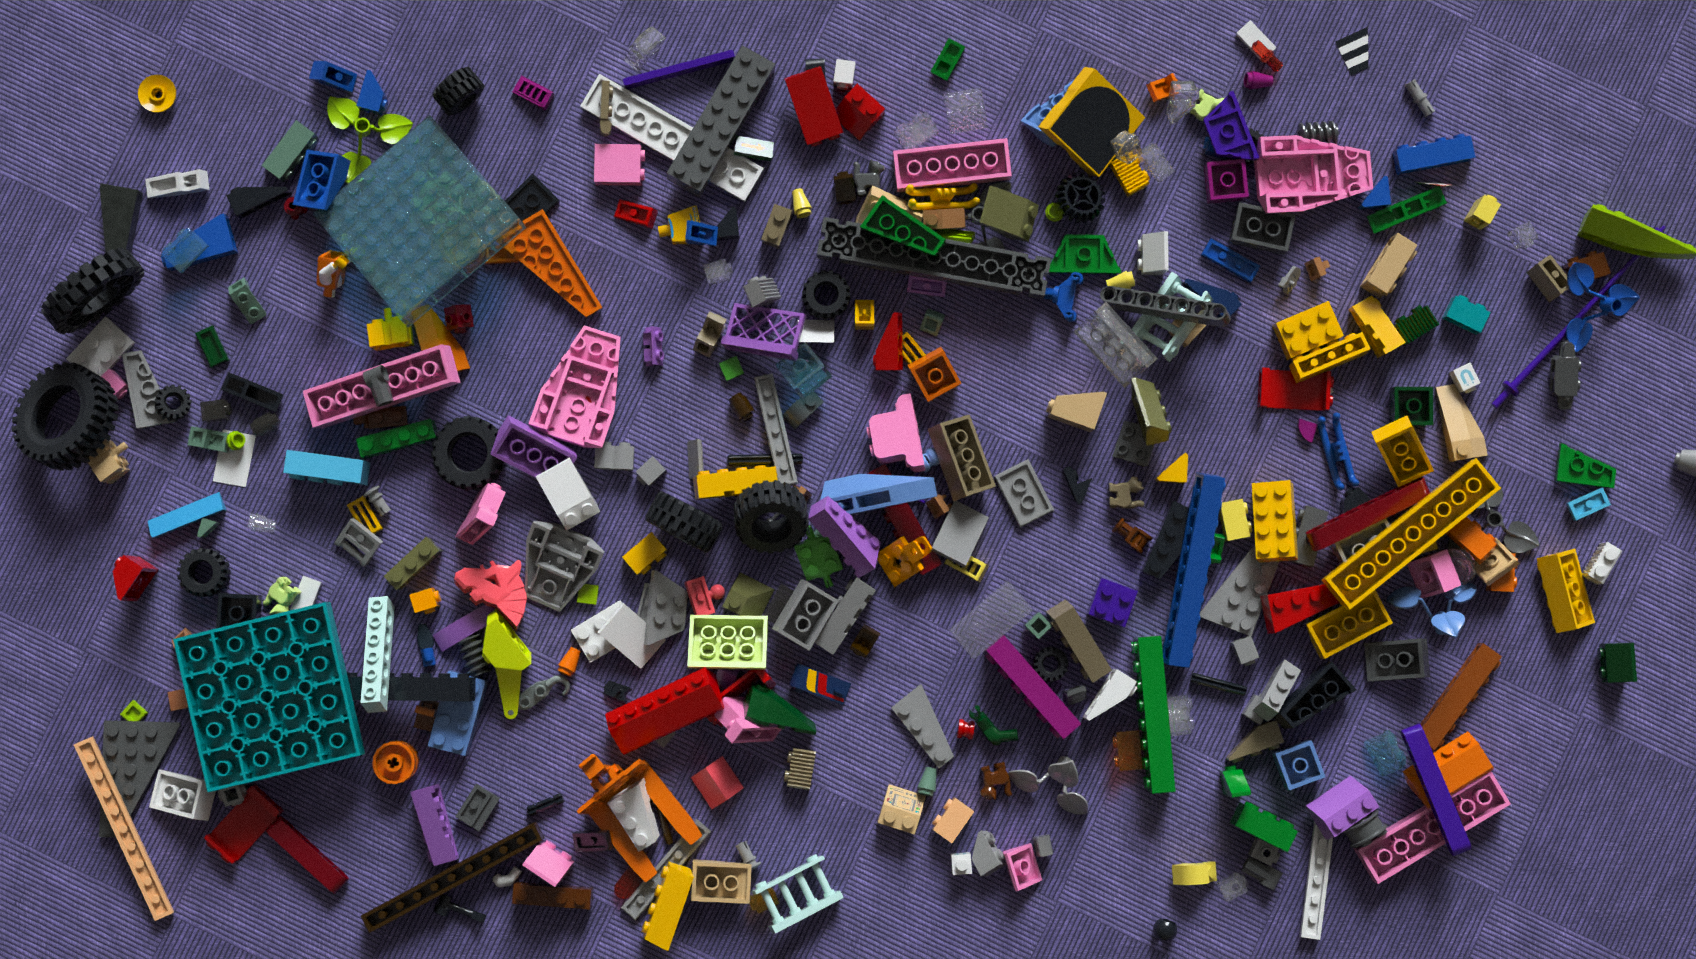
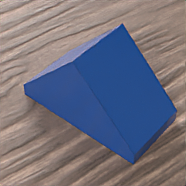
(1378, 197)
(701, 234)

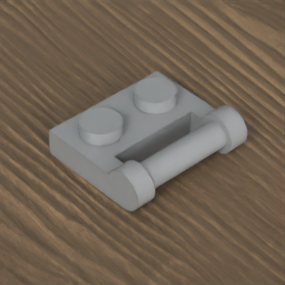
(361, 538)

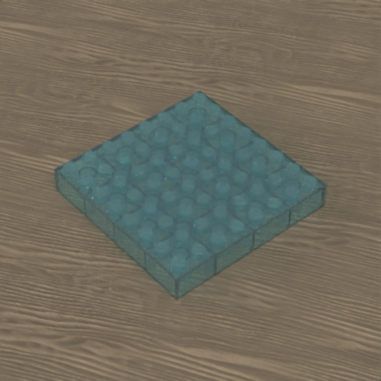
(419, 221)

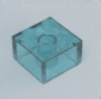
(805, 373)

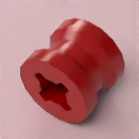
(965, 729)

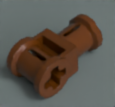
(1132, 535)

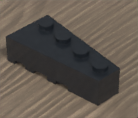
(1314, 695)

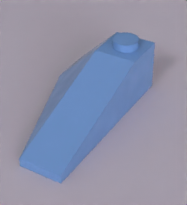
(1038, 113)

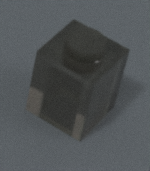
(215, 410)

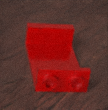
(814, 106)
(1281, 391)
(743, 684)
(243, 825)

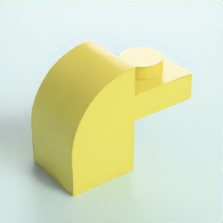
(1194, 873)

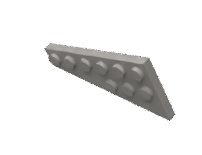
(1238, 598)

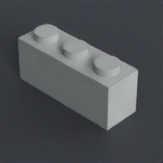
(1276, 690)

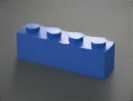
(1434, 154)

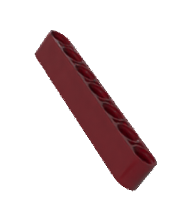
(1367, 514)

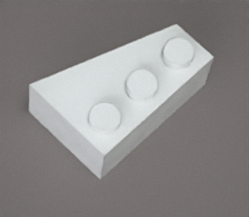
(635, 814)

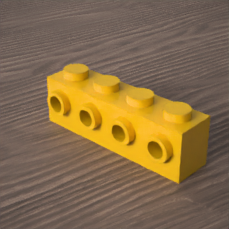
(1329, 357)

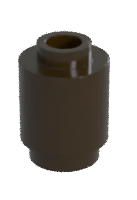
(741, 407)

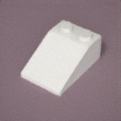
(568, 494)
(1113, 691)
(182, 795)

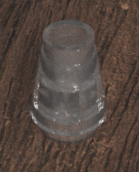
(261, 523)

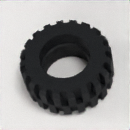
(443, 453)
(768, 498)
(683, 521)

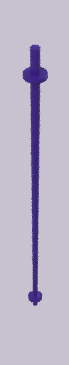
(1511, 388)

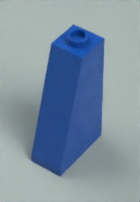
(219, 237)

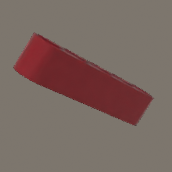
(307, 854)

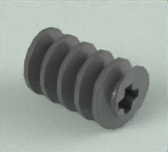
(1319, 132)
(473, 656)

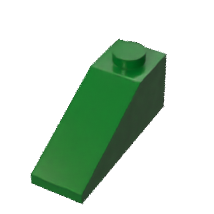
(1234, 782)

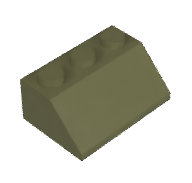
(1149, 411)

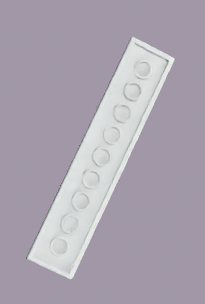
(667, 135)

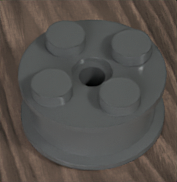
(1365, 830)

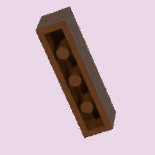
(552, 896)

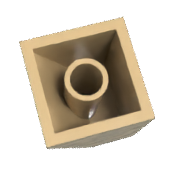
(1077, 409)

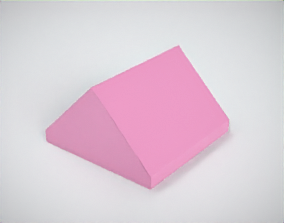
(1022, 866)

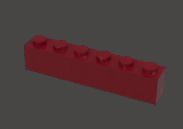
(907, 526)

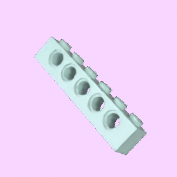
(377, 654)

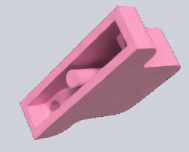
(897, 435)
(481, 514)
(739, 728)

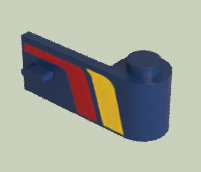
(819, 684)

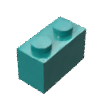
(1466, 314)

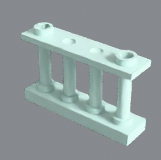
(1145, 322)
(796, 913)

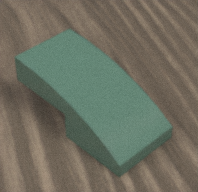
(208, 439)

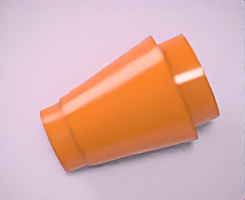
(569, 662)

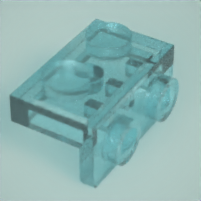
(184, 249)
(1385, 753)

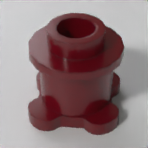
(295, 213)

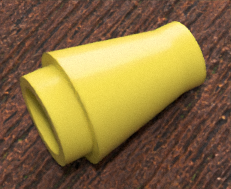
(800, 204)
(1123, 280)

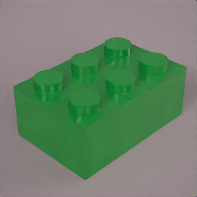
(1264, 825)

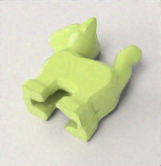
(1206, 105)
(282, 594)

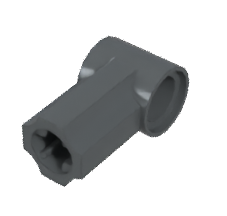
(377, 380)
(1265, 874)

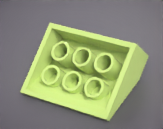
(728, 642)

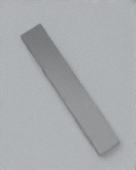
(775, 429)
(677, 854)

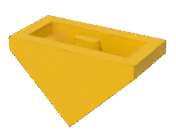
(864, 314)
(1176, 471)

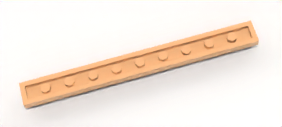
(124, 828)

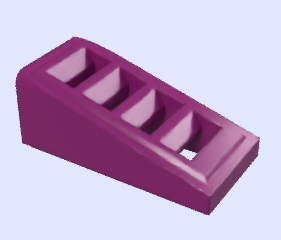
(546, 100)

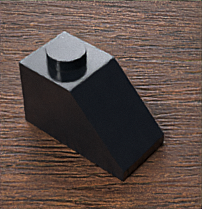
(1352, 499)

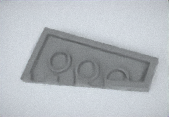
(142, 390)
(922, 722)

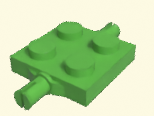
(818, 557)

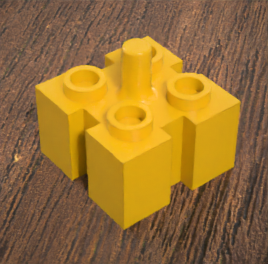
(389, 333)

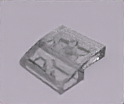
(965, 111)

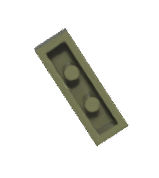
(412, 563)

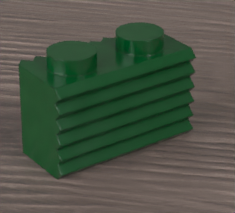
(1416, 324)

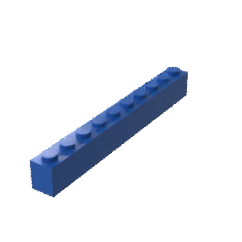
(1193, 569)

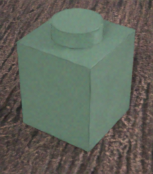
(1037, 625)

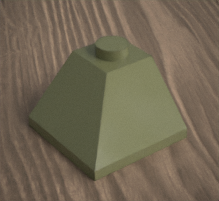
(748, 596)

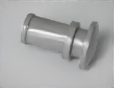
(377, 500)
(747, 855)

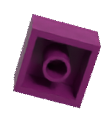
(1226, 181)

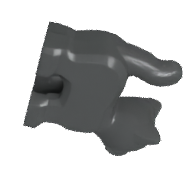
(867, 180)

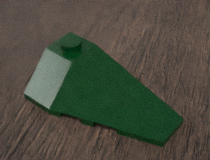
(766, 707)

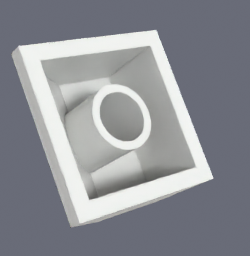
(1153, 253)

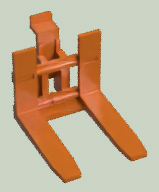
(604, 817)

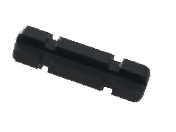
(545, 804)

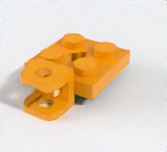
(908, 553)

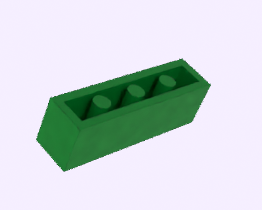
(397, 438)

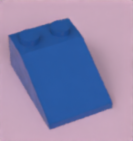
(320, 179)

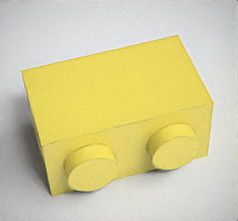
(1482, 211)
(1234, 520)

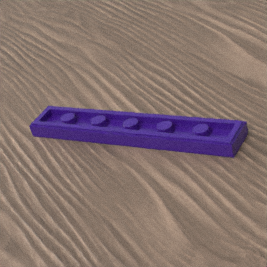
(678, 69)

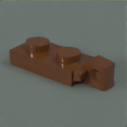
(384, 418)

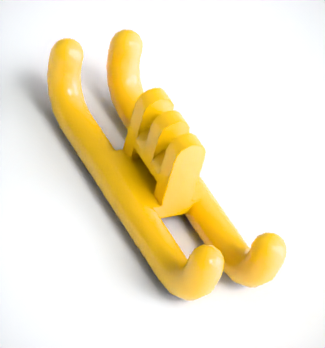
(941, 197)

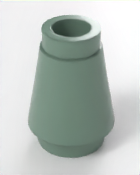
(927, 784)

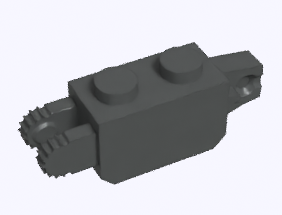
(1564, 375)

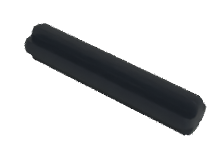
(1218, 684)

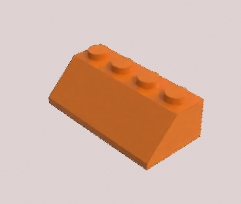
(1460, 764)

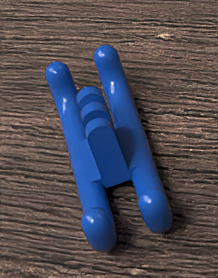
(1336, 451)

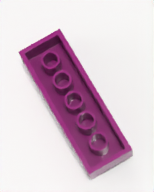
(1033, 687)

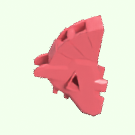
(505, 594)

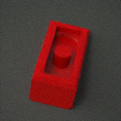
(636, 213)

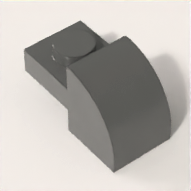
(802, 409)

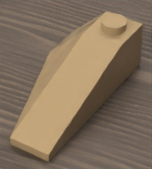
(1460, 429)

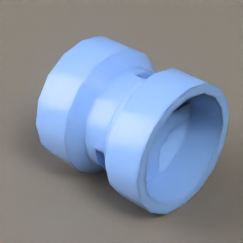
(932, 458)

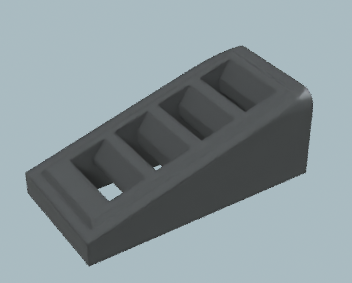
(1075, 694)

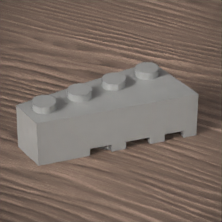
(845, 615)

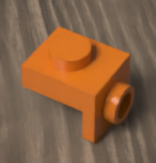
(1160, 88)

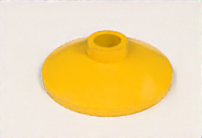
(150, 87)

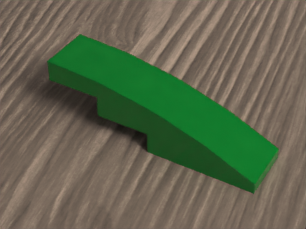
(1406, 209)

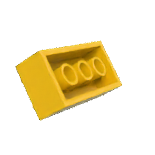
(1274, 521)

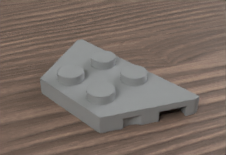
(665, 608)

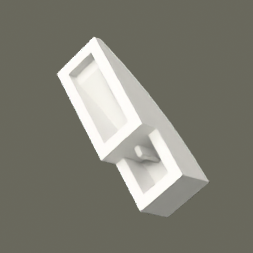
(177, 184)

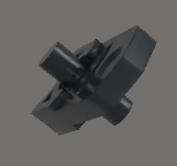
(617, 690)

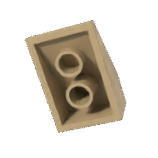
(721, 882)

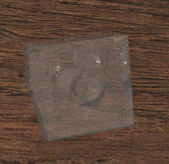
(1179, 715)

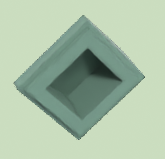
(932, 322)
(206, 527)

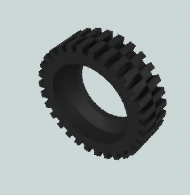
(88, 430)

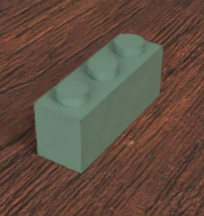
(290, 151)

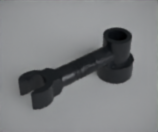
(445, 905)

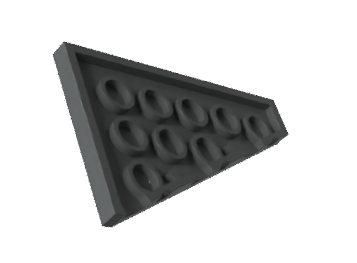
(132, 756)

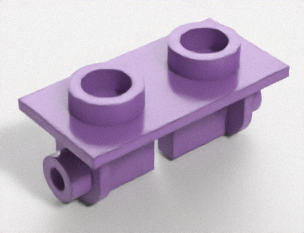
(654, 356)

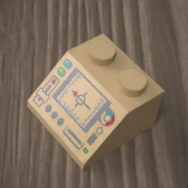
(901, 809)

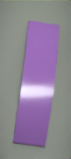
(462, 628)

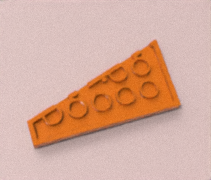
(549, 259)

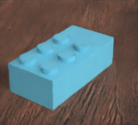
(326, 467)

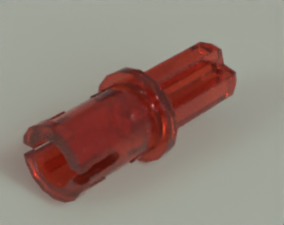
(1266, 55)

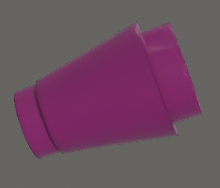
(1257, 80)

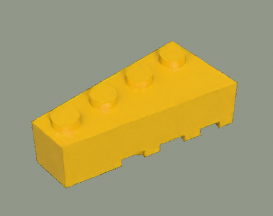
(730, 483)

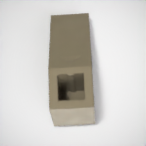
(1259, 738)

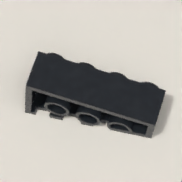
(1168, 541)

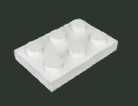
(102, 347)
(588, 637)

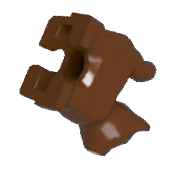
(995, 778)

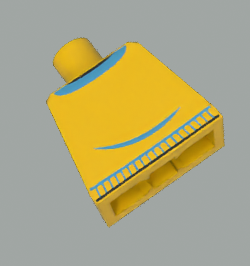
(677, 224)

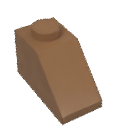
(944, 218)

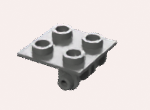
(1132, 445)

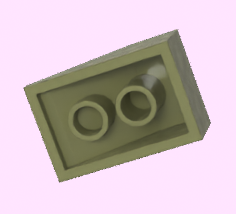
(1009, 214)

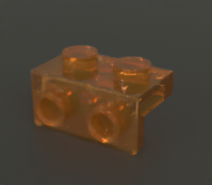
(1128, 750)

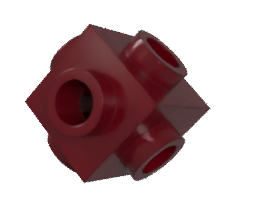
(458, 318)

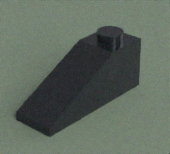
(251, 199)

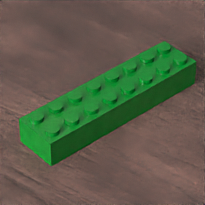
(1154, 714)

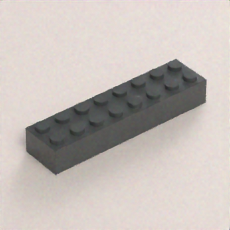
(720, 121)

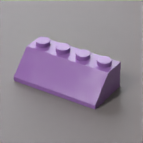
(529, 448)

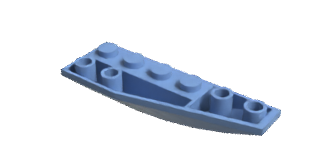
(872, 492)

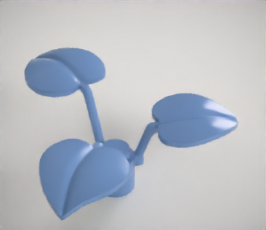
(1443, 622)

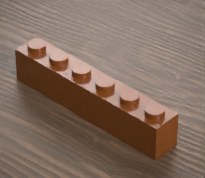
(1459, 693)

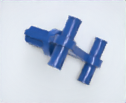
(1064, 295)

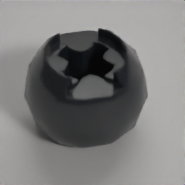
(1165, 929)

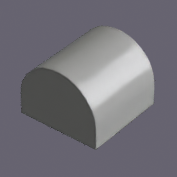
(1043, 845)

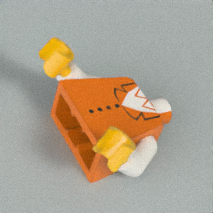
(331, 271)

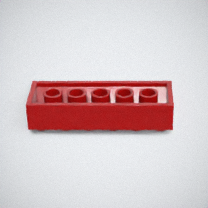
(665, 710)

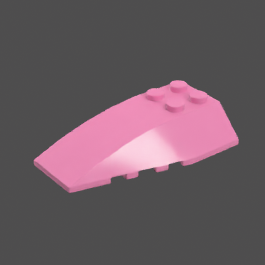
(1308, 173)
(584, 371)

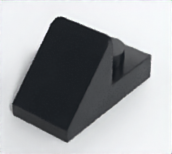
(1077, 490)

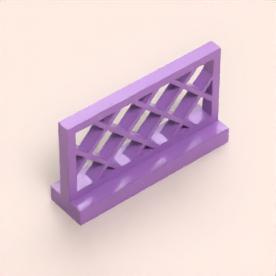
(759, 347)

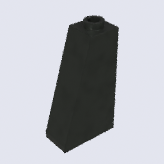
(119, 215)

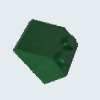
(1617, 662)

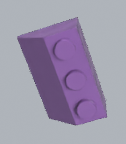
(1341, 807)

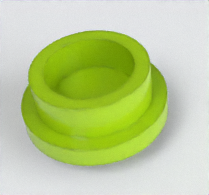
(1052, 212)
(235, 440)

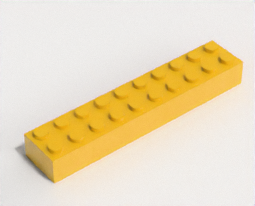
(1411, 534)

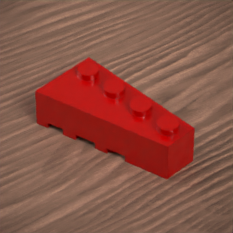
(1295, 605)

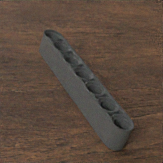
(1171, 311)

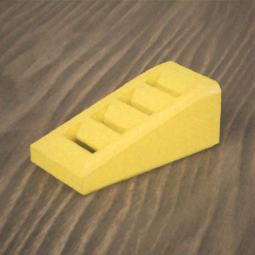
(979, 575)

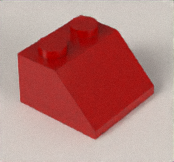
(859, 112)

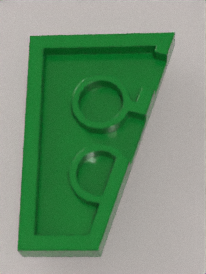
(1580, 469)

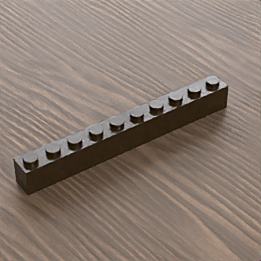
(452, 877)

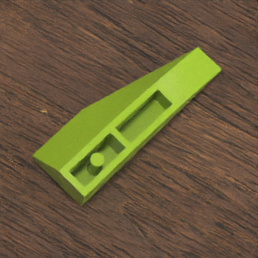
(1630, 236)

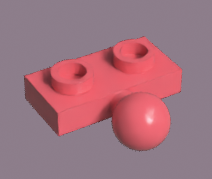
(701, 597)

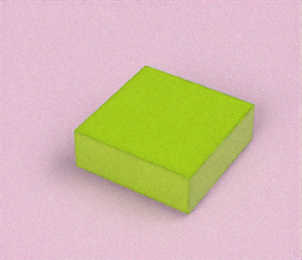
(588, 594)
(134, 712)

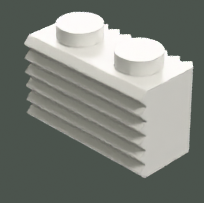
(1601, 563)

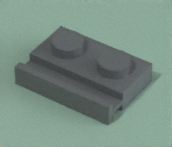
(477, 807)

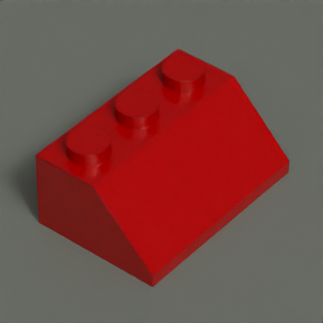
(132, 577)

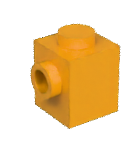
(425, 601)

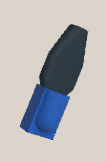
(426, 644)

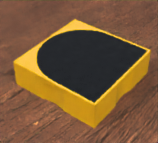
(1089, 119)

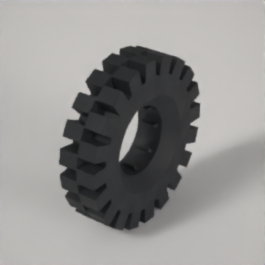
(92, 290)

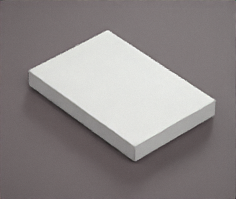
(627, 634)

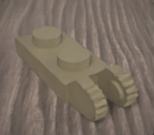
(606, 109)

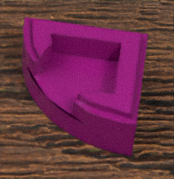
(1307, 429)

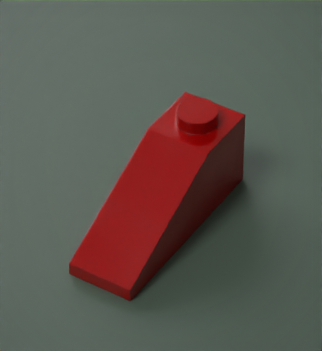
(890, 349)

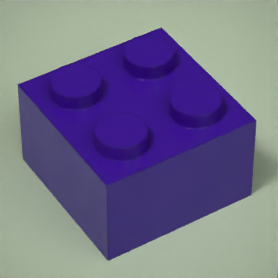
(1112, 602)

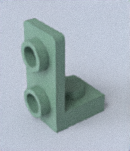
(246, 301)

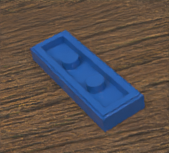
(1230, 260)

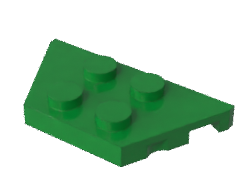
(1084, 255)

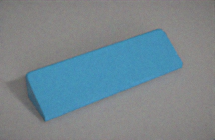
(186, 515)

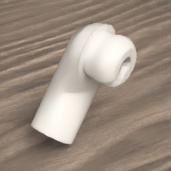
(507, 880)

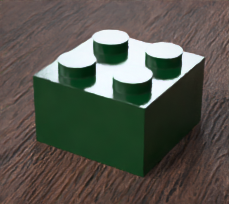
(1414, 403)

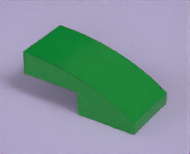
(948, 59)

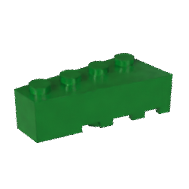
(899, 226)

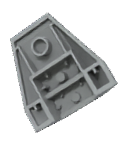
(558, 563)

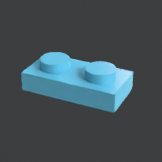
(1588, 504)

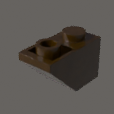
(844, 188)

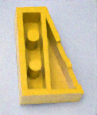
(1376, 326)

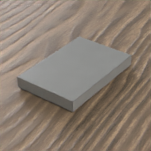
(1024, 493)
(959, 533)

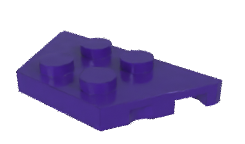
(1229, 131)

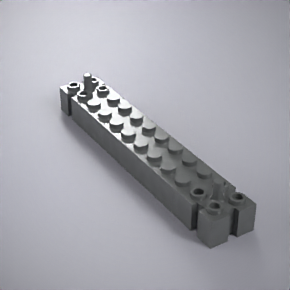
(955, 263)

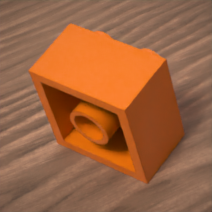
(934, 374)

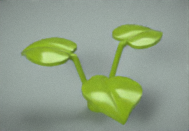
(343, 113)

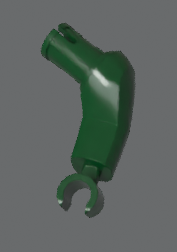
(990, 731)

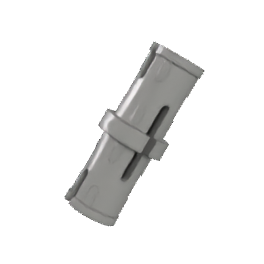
(1420, 98)

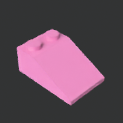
(549, 862)

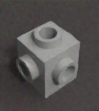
(233, 798)

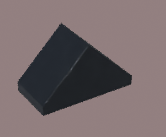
(728, 226)

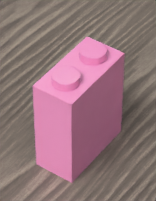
(619, 164)

